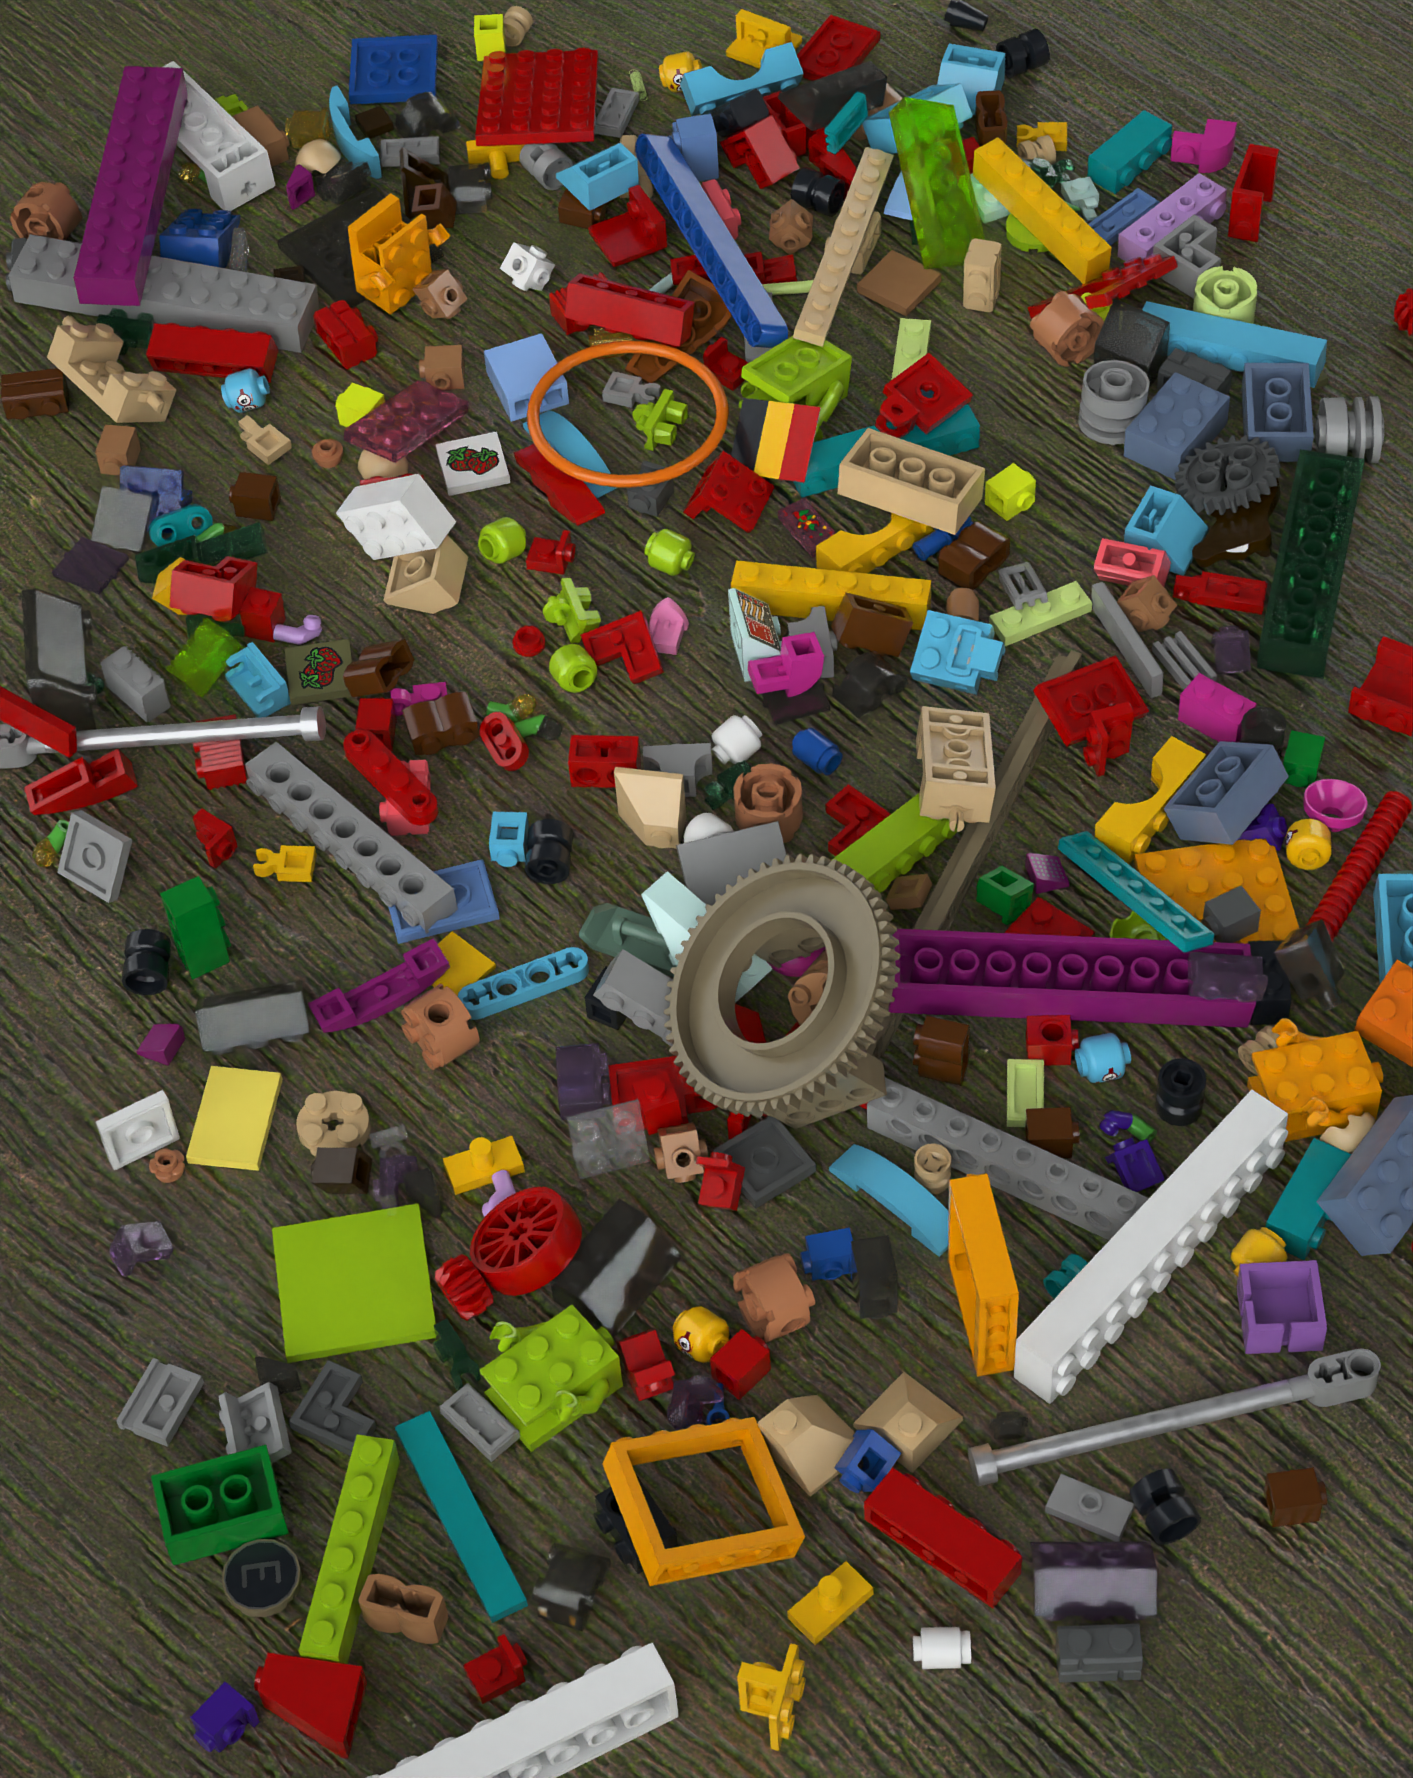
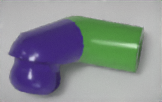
(1128, 1121)

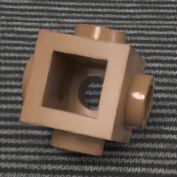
(791, 227)
(440, 294)
(1147, 604)
(679, 1140)

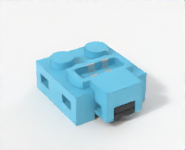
(956, 653)

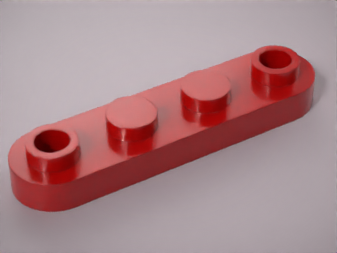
(391, 777)

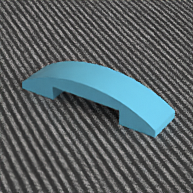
(353, 150)
(572, 446)
(897, 1193)

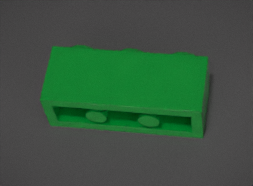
(196, 926)

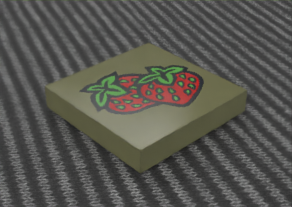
(317, 671)

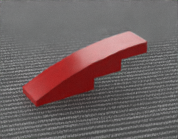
(836, 164)
(768, 271)
(564, 492)

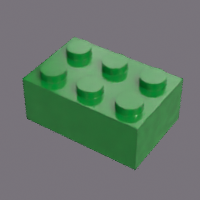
(219, 1504)

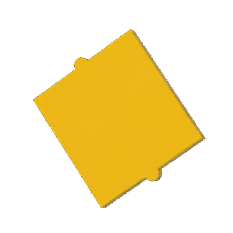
(465, 963)

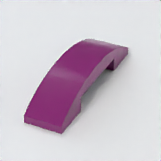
(383, 993)

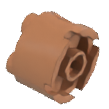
(46, 212)
(1067, 328)
(769, 796)
(439, 1026)
(773, 1297)

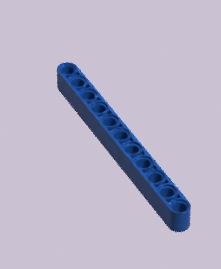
(711, 241)

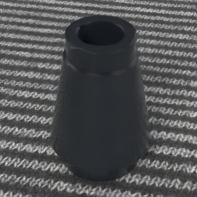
(965, 16)

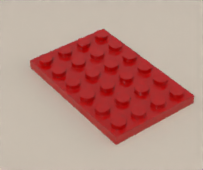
(538, 97)

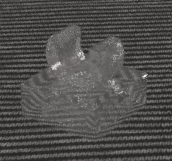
(389, 1139)

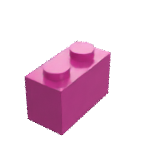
(1213, 709)

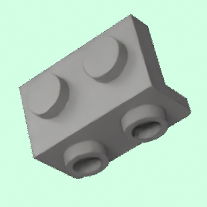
(255, 1421)

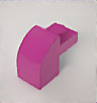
(1208, 150)
(793, 670)

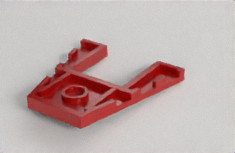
(1117, 282)

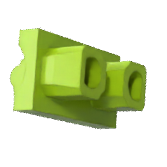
(655, 419)
(568, 610)

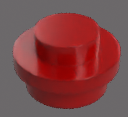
(528, 641)

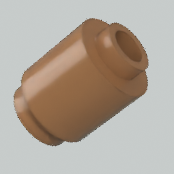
(963, 604)

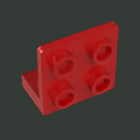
(632, 233)
(731, 491)

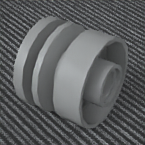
(1111, 400)
(1353, 430)

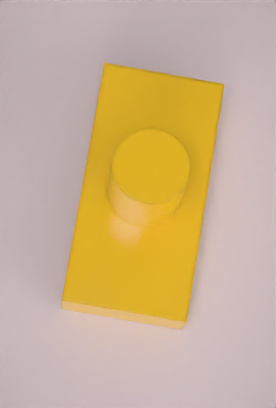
(496, 155)
(476, 1166)
(830, 1602)

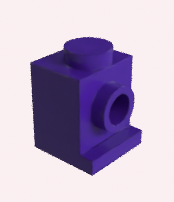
(223, 1718)

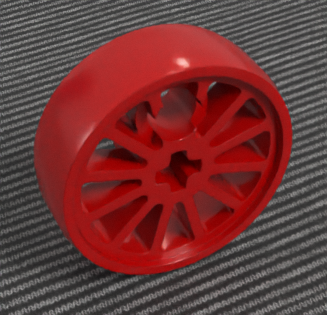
(526, 1241)

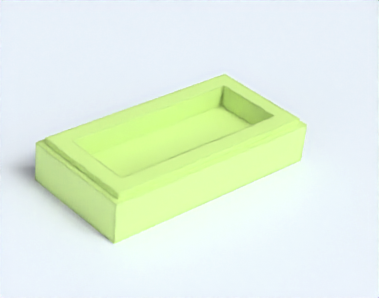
(1024, 1089)

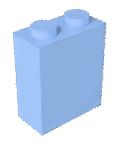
(517, 370)

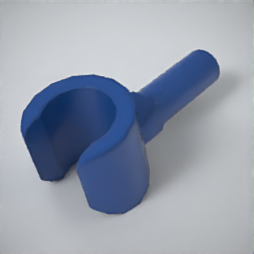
(718, 1410)

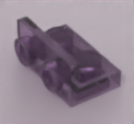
(1226, 976)

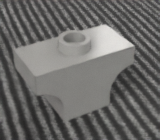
(818, 623)
(687, 759)

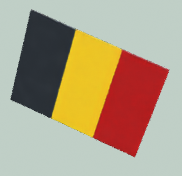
(775, 438)

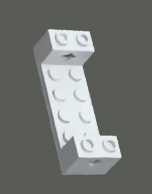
(232, 159)

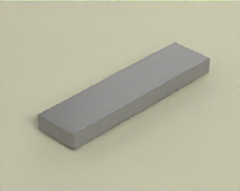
(1127, 639)

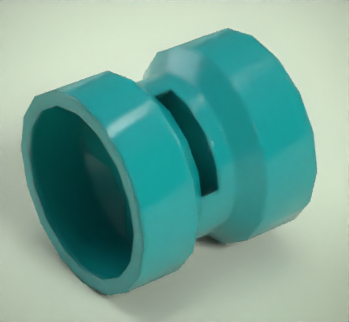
(1058, 1280)

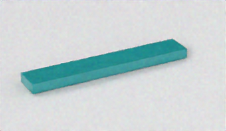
(1136, 891)
(461, 1517)

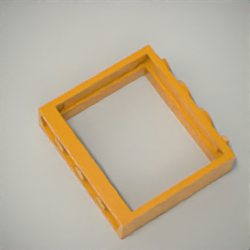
(982, 1274)
(715, 1555)

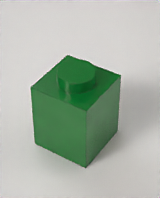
(1303, 758)

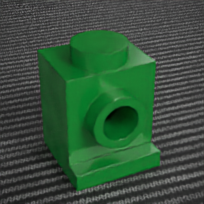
(1004, 893)

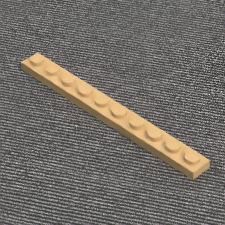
(843, 247)

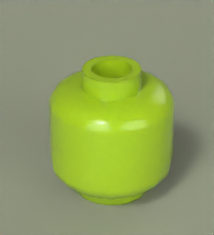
(502, 540)
(669, 552)
(573, 668)

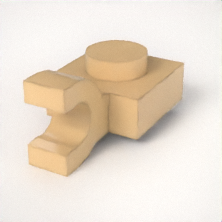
(264, 442)

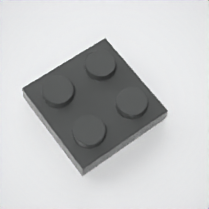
(770, 1160)

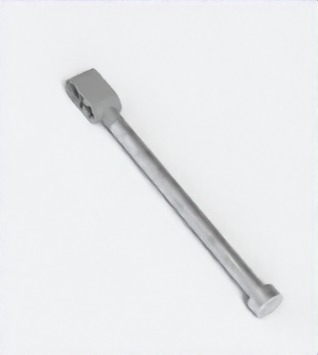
(21, 750)
(1326, 1384)

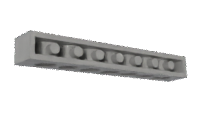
(350, 837)
(1009, 1161)

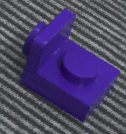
(1267, 825)
(1135, 1164)

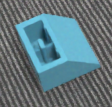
(974, 69)
(601, 176)
(1166, 524)

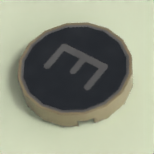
(261, 1577)

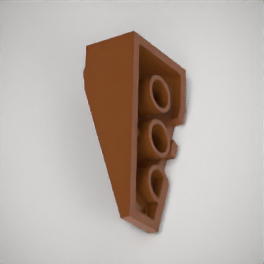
(709, 318)

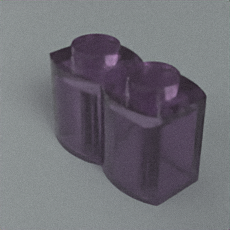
(581, 1079)

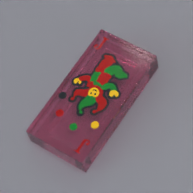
(805, 524)

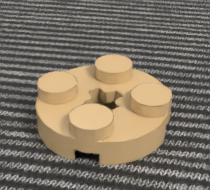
(330, 1106)

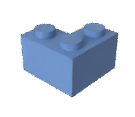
(698, 145)

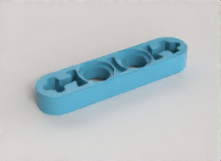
(521, 979)

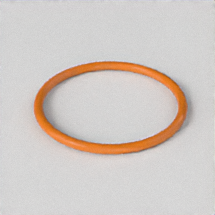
(632, 480)

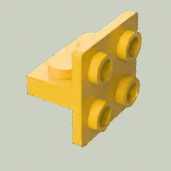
(756, 35)
(773, 1693)

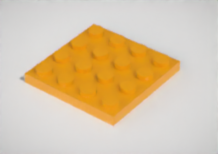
(1209, 870)

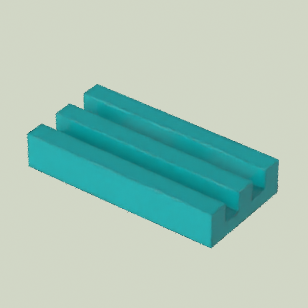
(846, 122)

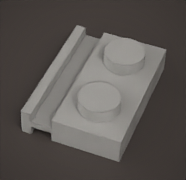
(160, 1402)

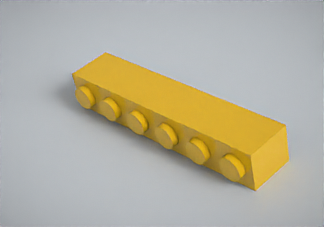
(1041, 211)
(795, 589)

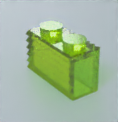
(203, 657)

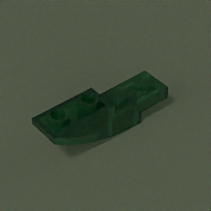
(241, 543)

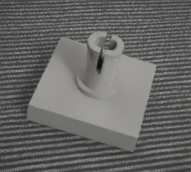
(94, 856)

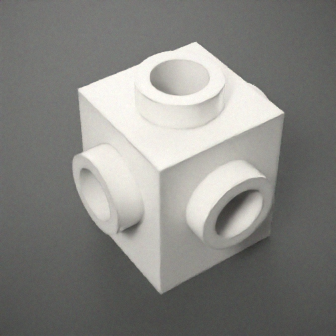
(527, 266)

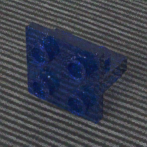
(160, 483)

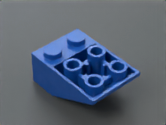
(200, 237)

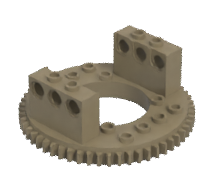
(779, 917)

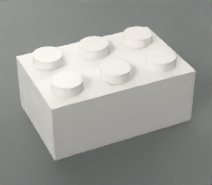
(396, 517)

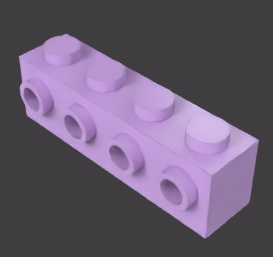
(1196, 197)

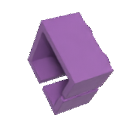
(1281, 1307)

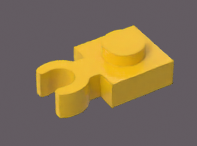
(1055, 130)
(290, 865)

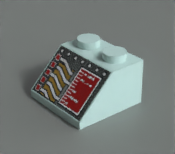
(752, 629)

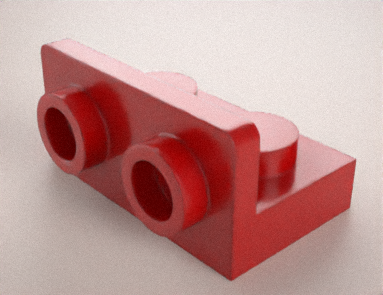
(1108, 735)

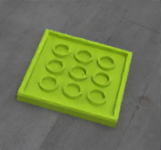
(353, 1283)

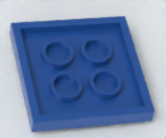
(392, 68)

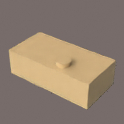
(911, 481)

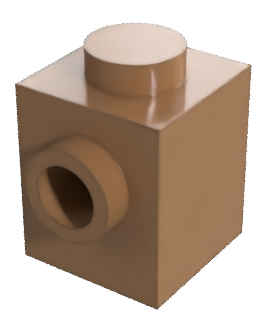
(443, 367)
(117, 448)

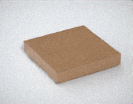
(898, 283)

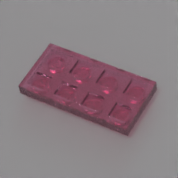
(406, 421)

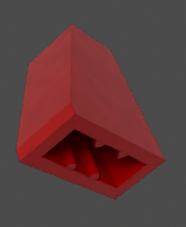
(314, 1697)

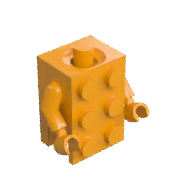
(390, 254)
(1317, 1079)

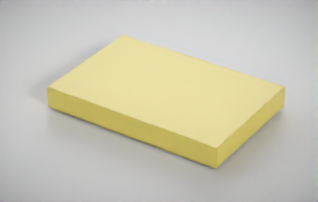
(234, 1118)

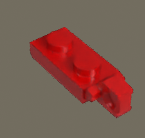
(1222, 591)

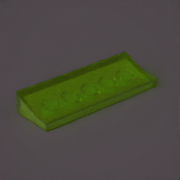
(936, 180)

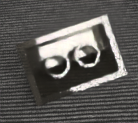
(822, 99)
(252, 1017)
(615, 1268)

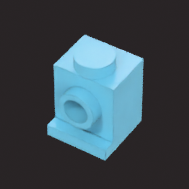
(508, 845)

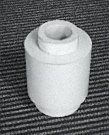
(942, 1647)

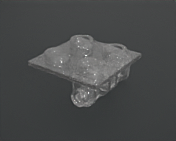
(608, 1139)

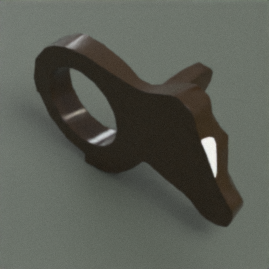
(1239, 533)

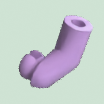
(299, 635)
(503, 1187)

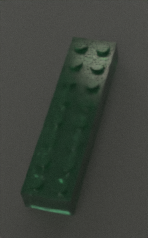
(1310, 564)

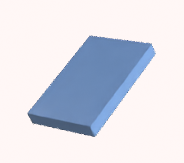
(473, 900)

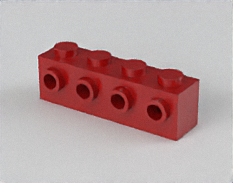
(629, 310)
(210, 351)
(943, 1537)

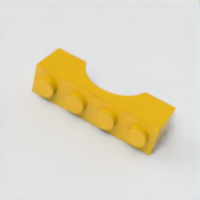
(866, 552)
(1130, 827)

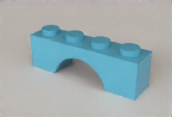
(708, 89)

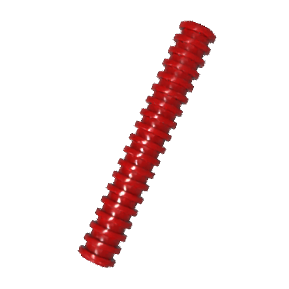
(1362, 862)

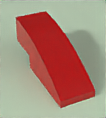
(81, 784)

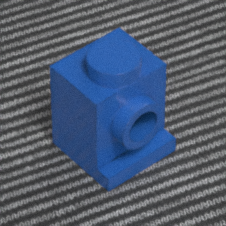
(827, 1254)
(877, 1459)

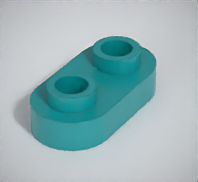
(181, 524)

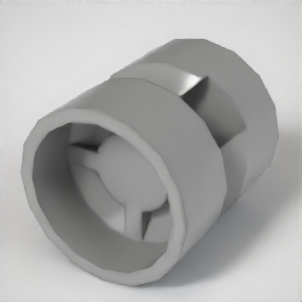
(544, 162)

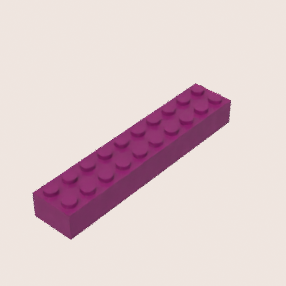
(131, 186)
(1056, 976)

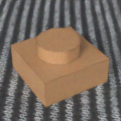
(909, 892)

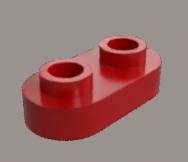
(505, 744)

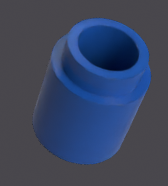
(816, 751)

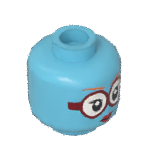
(245, 390)
(1102, 1058)

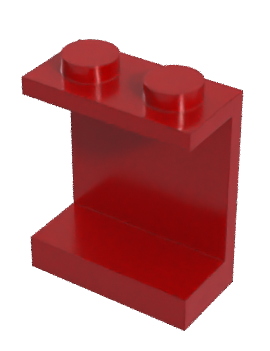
(1252, 187)
(1388, 689)

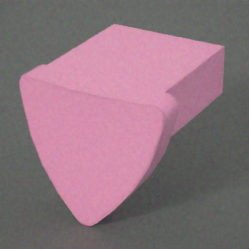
(667, 626)

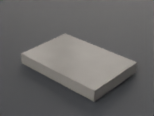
(720, 859)

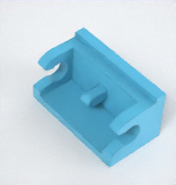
(257, 681)

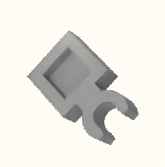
(628, 389)

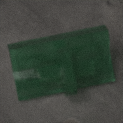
(133, 332)

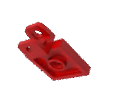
(909, 407)
(625, 1074)

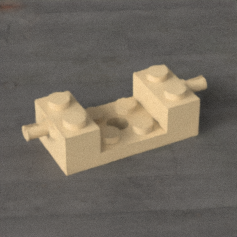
(90, 361)
(956, 766)

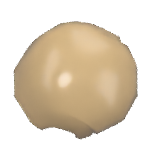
(318, 156)
(374, 465)
(1351, 1136)

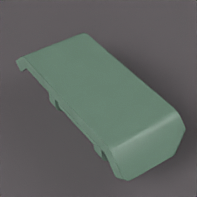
(615, 928)

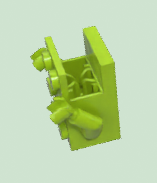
(800, 375)
(551, 1374)

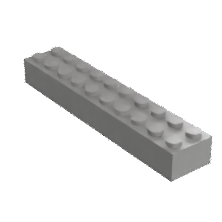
(175, 293)

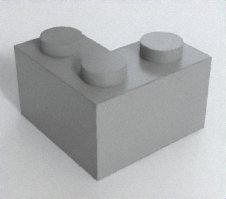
(1194, 250)

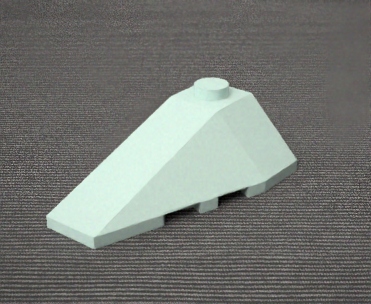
(675, 911)

